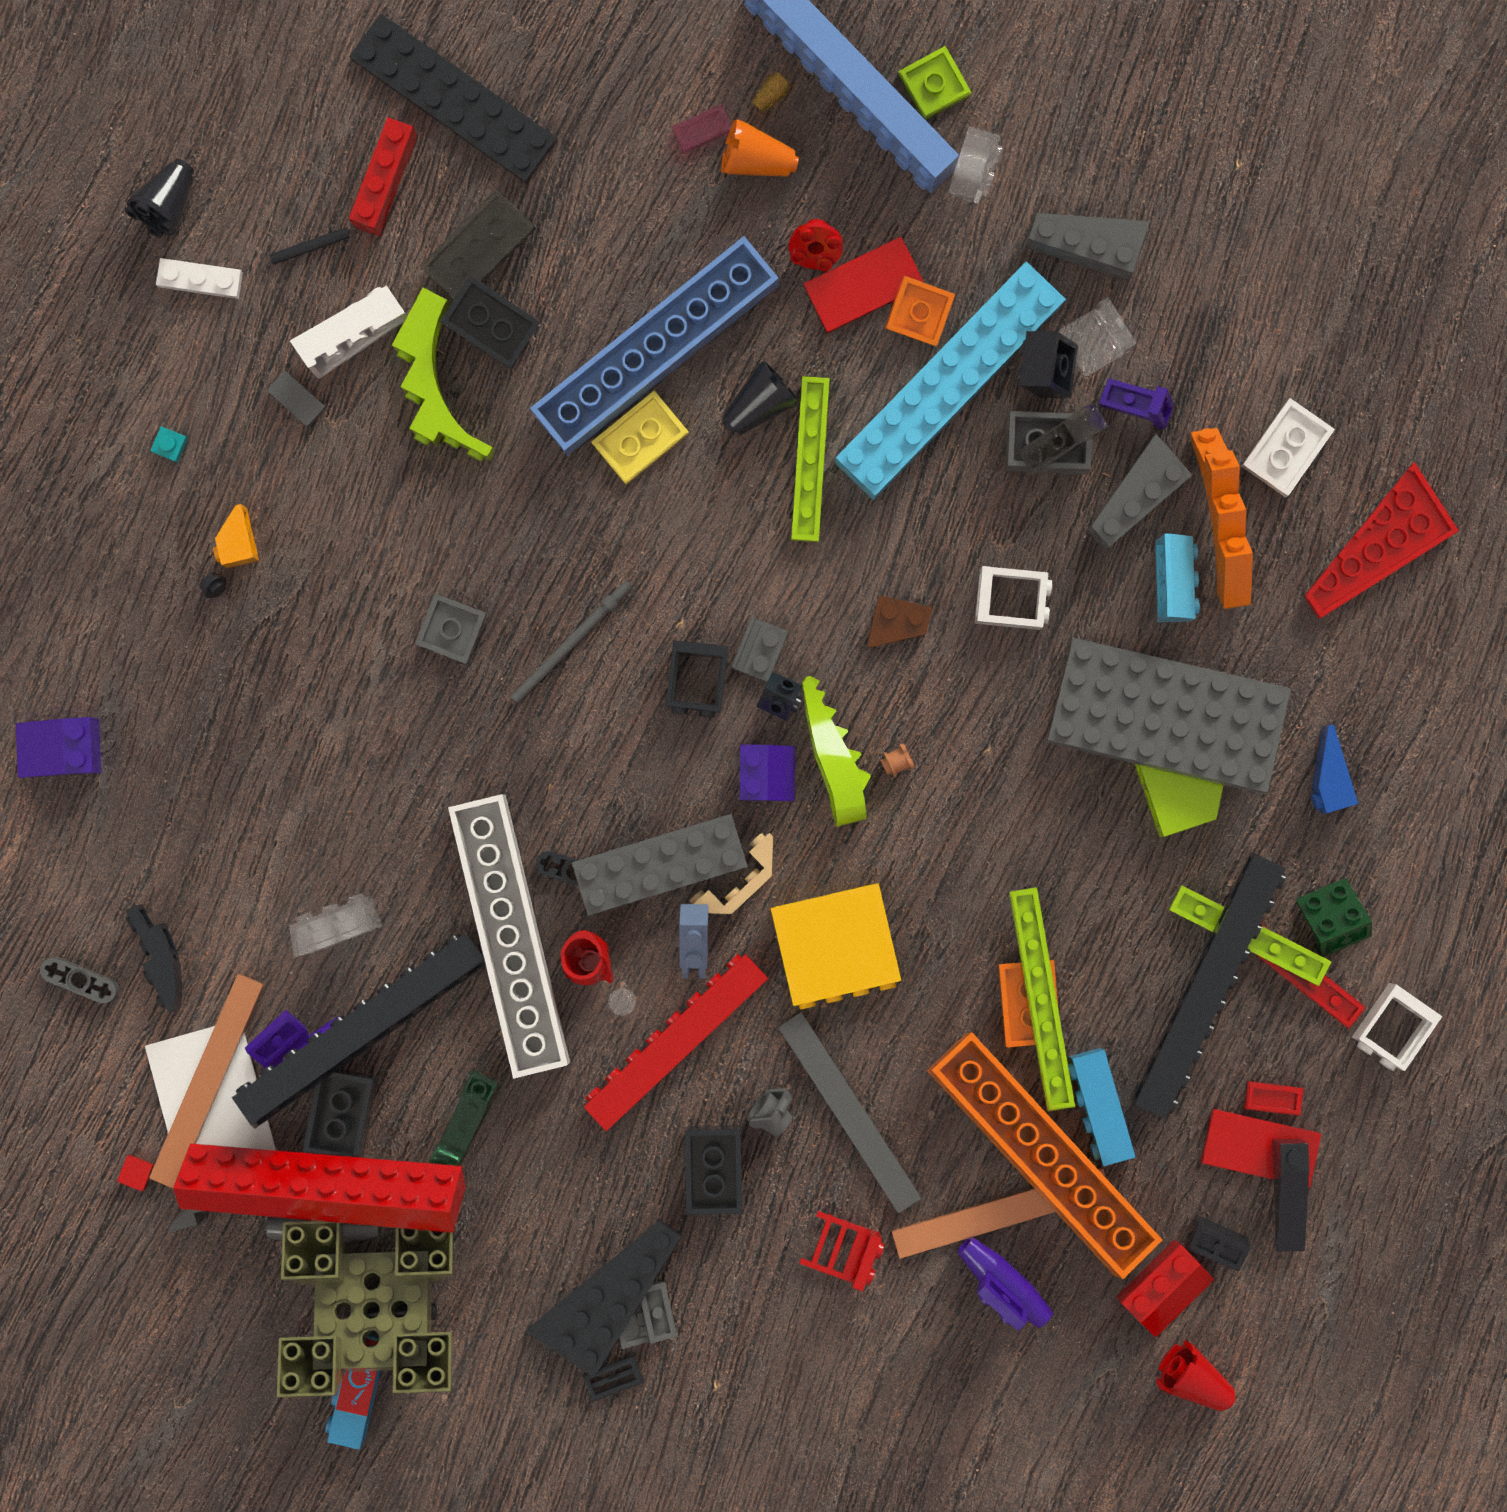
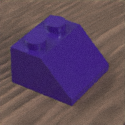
(767, 773)

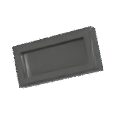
(296, 399)

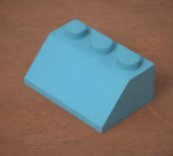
(1176, 578)

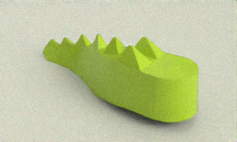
(835, 761)

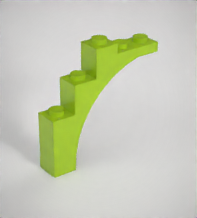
(418, 342)

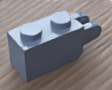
(693, 938)

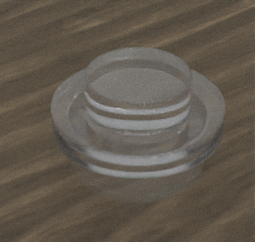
(622, 1001)

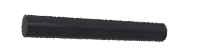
(309, 246)

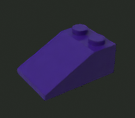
(58, 747)

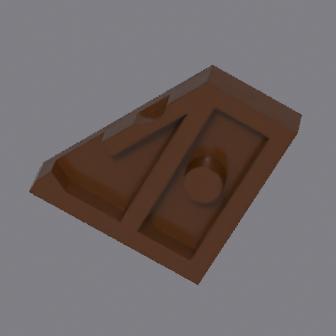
(897, 621)

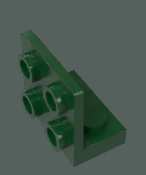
(1335, 917)

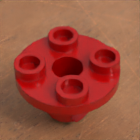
(815, 245)

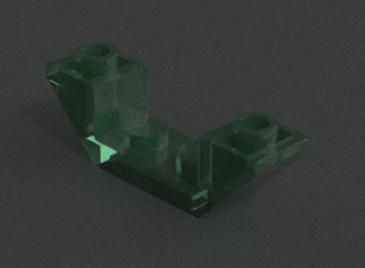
(465, 1120)

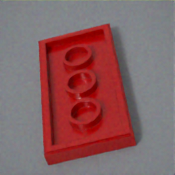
(861, 285)
(1247, 1143)

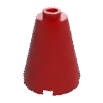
(1194, 1379)

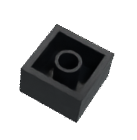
(1048, 364)

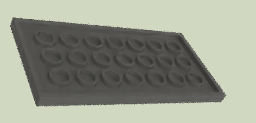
(1169, 716)

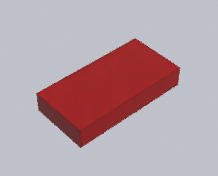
(1273, 1098)

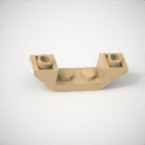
(763, 853)

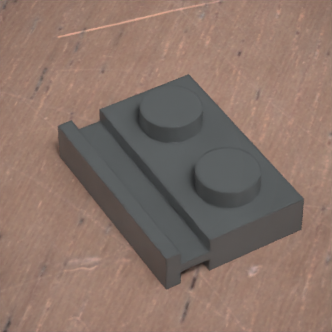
(759, 649)

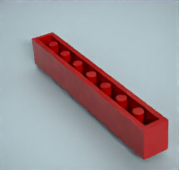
(675, 1041)

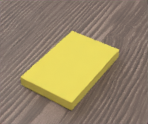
(640, 437)

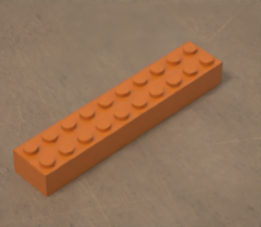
(1044, 1155)

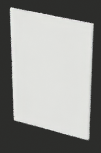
(173, 1068)

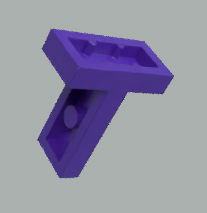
(1138, 402)

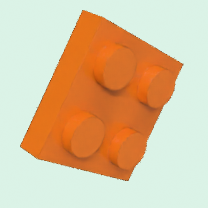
(919, 311)

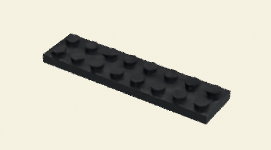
(453, 98)

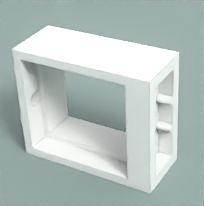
(984, 595)
(1429, 1021)

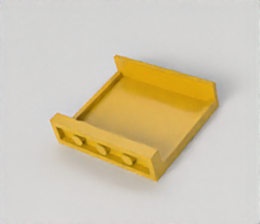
(836, 945)

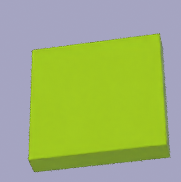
(934, 83)

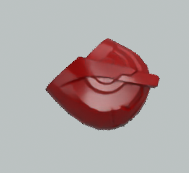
(581, 965)

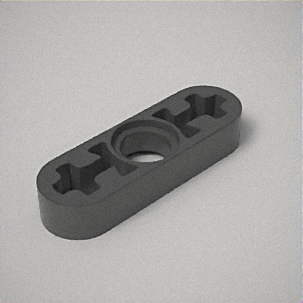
(64, 965)

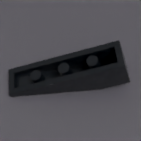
(1290, 1193)

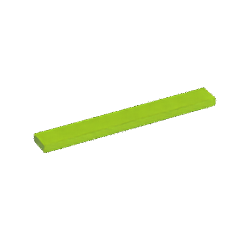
(1041, 999)

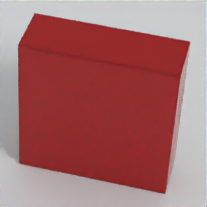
(135, 1172)

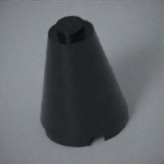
(759, 400)

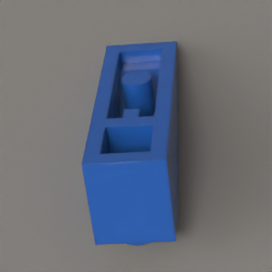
(1331, 779)

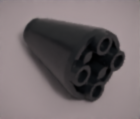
(162, 199)

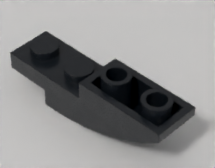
(164, 967)

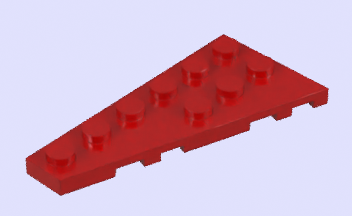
(1394, 534)

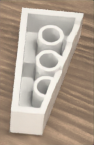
(349, 331)

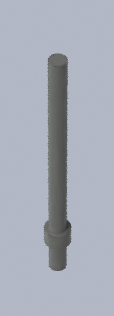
(609, 603)

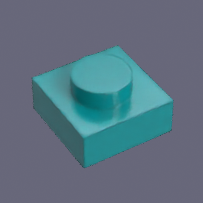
(169, 444)

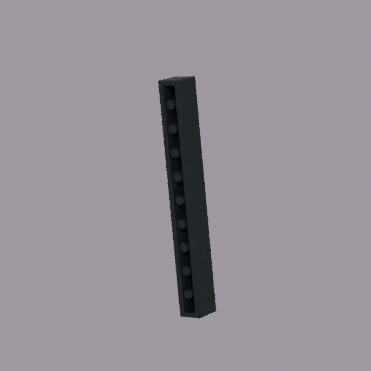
(1208, 985)
(359, 1030)

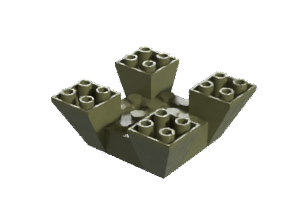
(318, 1257)

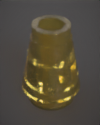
(771, 91)

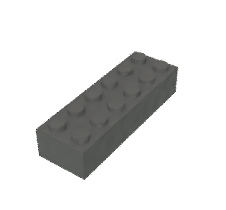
(659, 864)

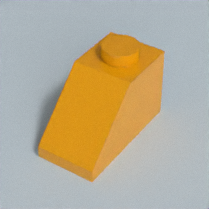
(236, 540)

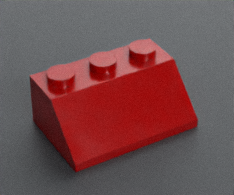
(1165, 1288)

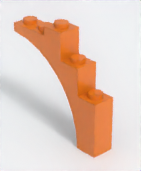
(1228, 517)

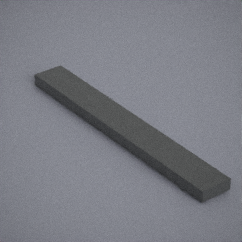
(849, 1112)

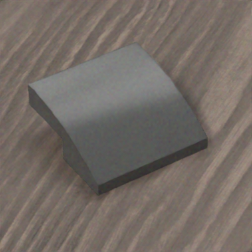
(652, 1319)

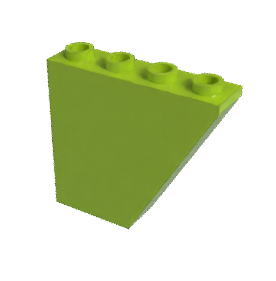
(1178, 800)

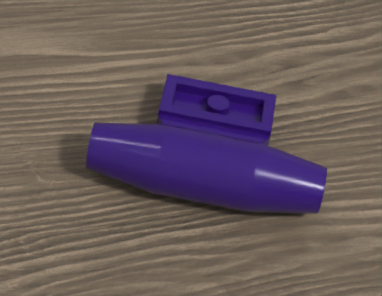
(280, 1038)
(1004, 1286)

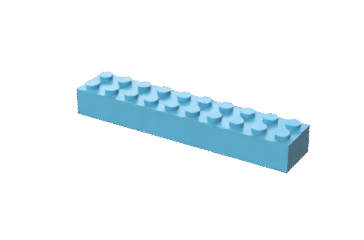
(949, 381)

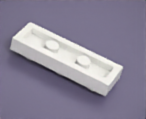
(199, 278)

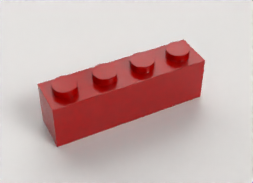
(383, 176)

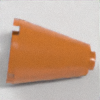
(756, 153)

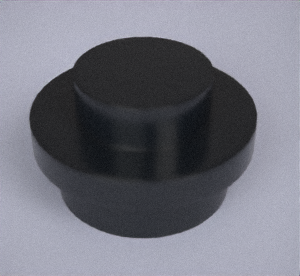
(213, 585)

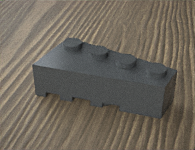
(1092, 242)
(1145, 486)

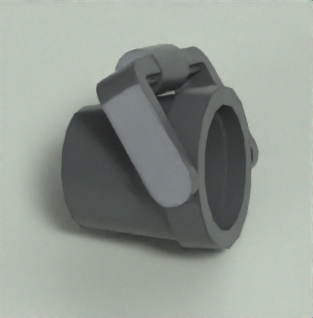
(770, 1113)

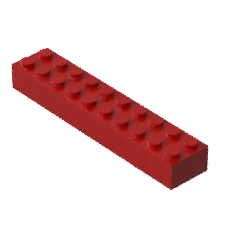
(320, 1187)

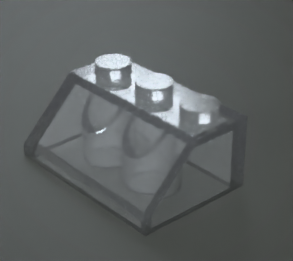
(334, 925)

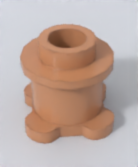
(897, 761)

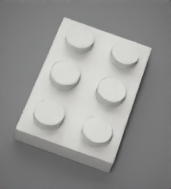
(1287, 447)

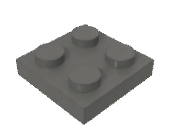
(451, 629)

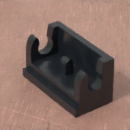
(1218, 1243)

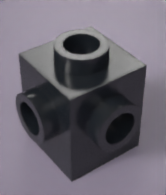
(780, 696)

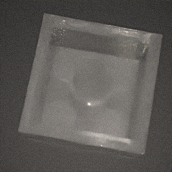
(977, 157)

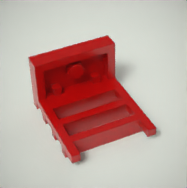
(859, 1263)

